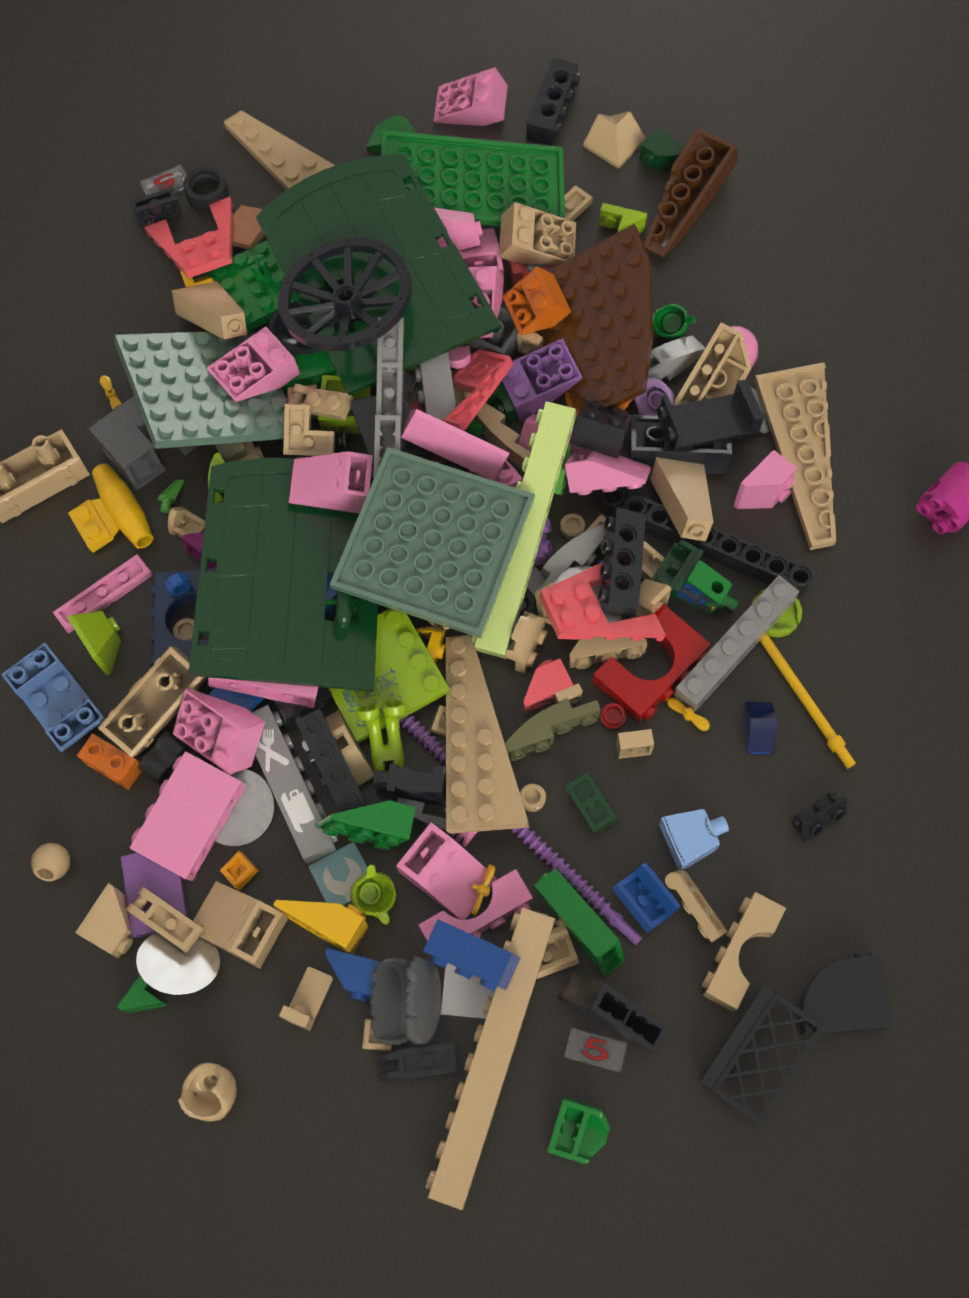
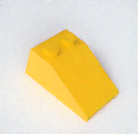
(329, 921)

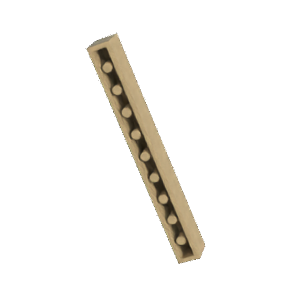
(489, 1063)

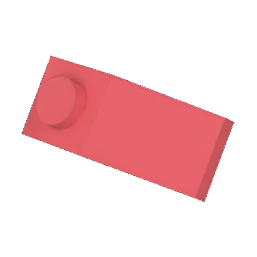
(546, 681)

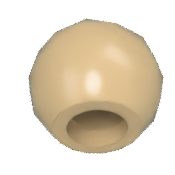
(50, 862)

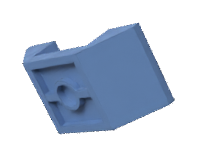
(53, 697)

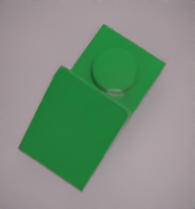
(140, 998)

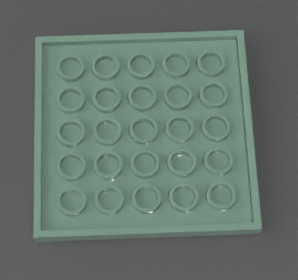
(184, 401)
(433, 542)

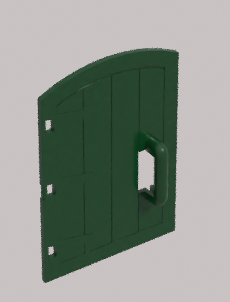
(373, 203)
(272, 584)

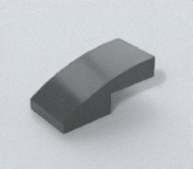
(421, 818)

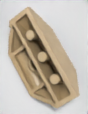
(718, 368)

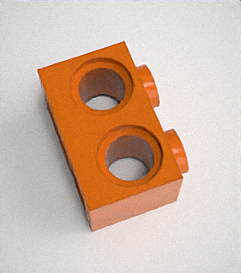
(109, 761)

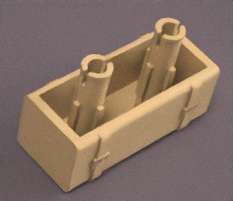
(38, 473)
(151, 703)

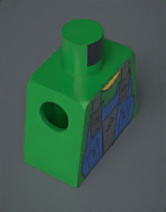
(707, 590)

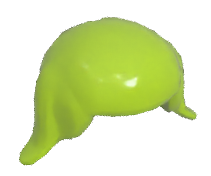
(373, 894)

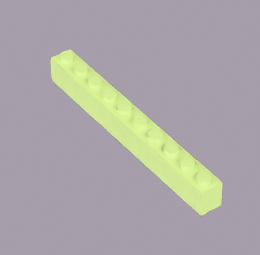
(540, 478)

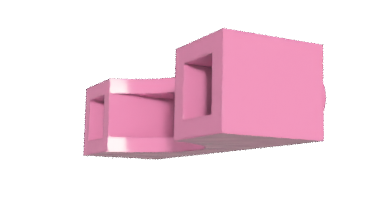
(508, 897)

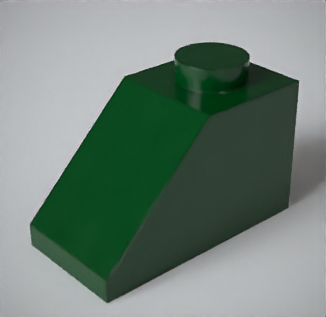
(660, 151)

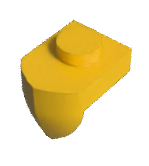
(436, 638)

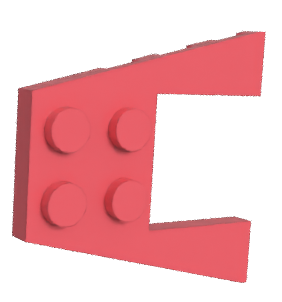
(202, 252)
(480, 379)
(578, 615)

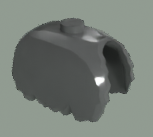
(405, 1001)

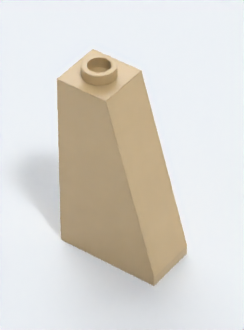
(210, 309)
(684, 495)

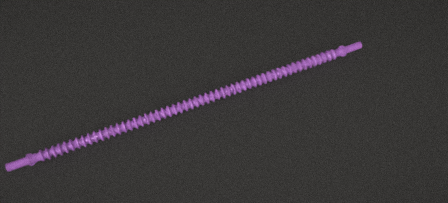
(614, 918)

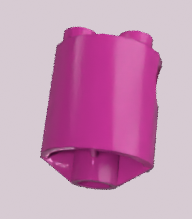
(947, 500)

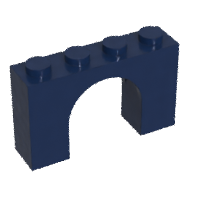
(165, 610)

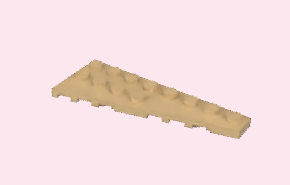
(275, 152)
(800, 429)
(478, 768)

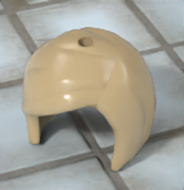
(203, 1099)

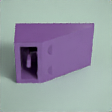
(540, 378)

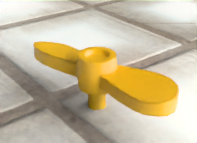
(110, 392)
(688, 714)
(482, 889)

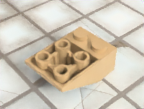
(535, 236)
(239, 924)

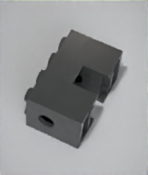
(126, 445)

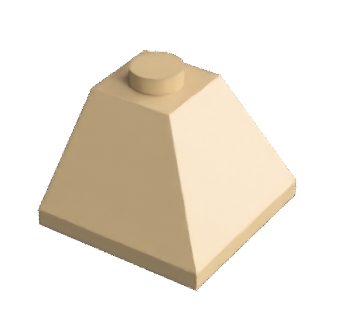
(108, 923)

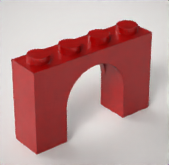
(642, 696)

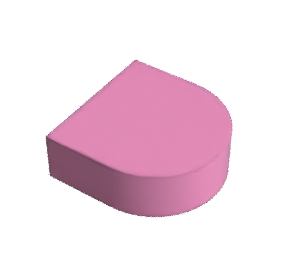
(460, 357)

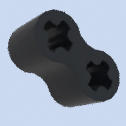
(160, 759)

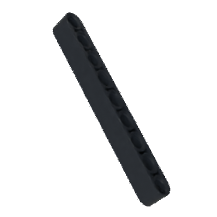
(717, 539)

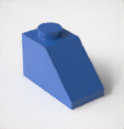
(353, 973)

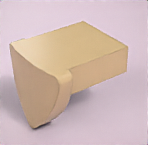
(184, 522)

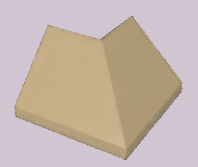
(614, 138)

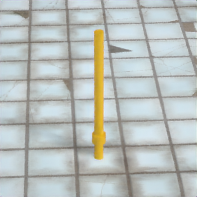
(834, 742)

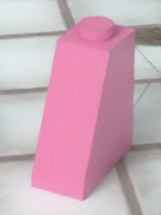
(461, 228)

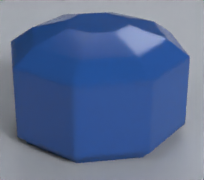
(178, 584)

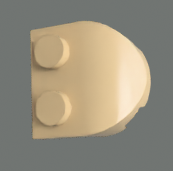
(526, 637)
(559, 951)

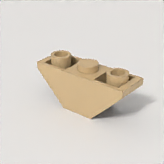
(600, 650)
(350, 748)

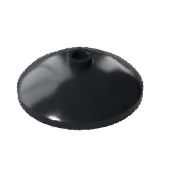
(280, 331)

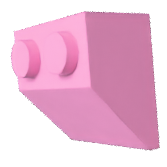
(766, 483)

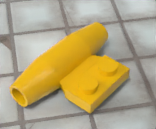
(115, 510)

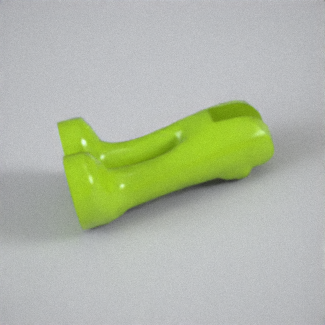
(371, 716)

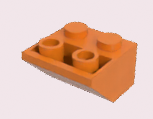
(536, 302)

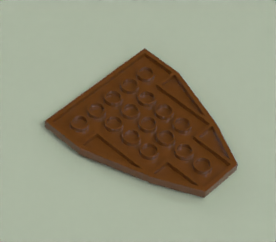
(609, 317)

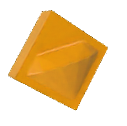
(239, 870)

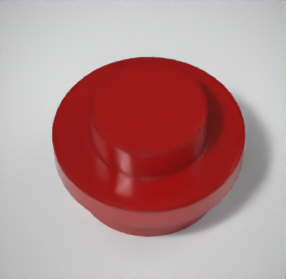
(613, 716)

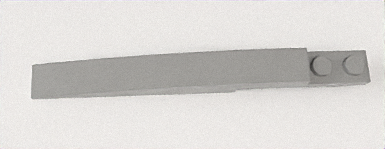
(389, 393)

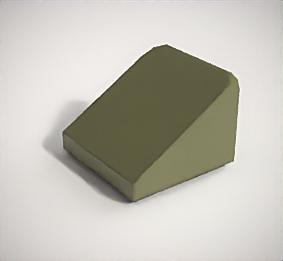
(231, 451)

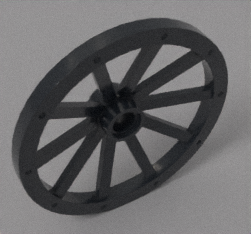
(346, 299)

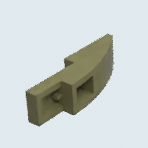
(538, 731)

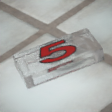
(170, 178)
(595, 1050)

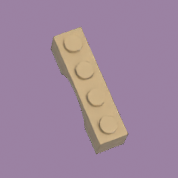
(727, 983)

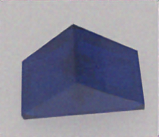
(760, 727)

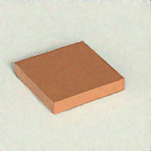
(245, 228)

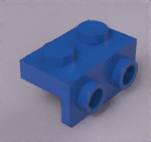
(646, 897)

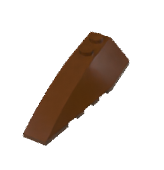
(690, 189)

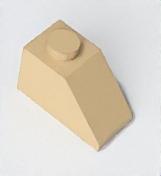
(652, 597)

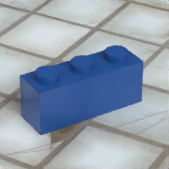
(471, 956)

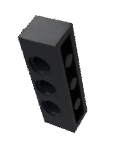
(552, 101)
(632, 528)

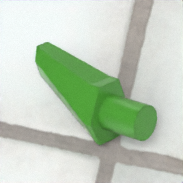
(169, 496)

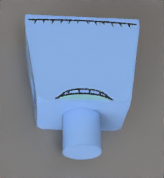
(691, 836)

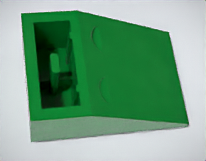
(382, 823)

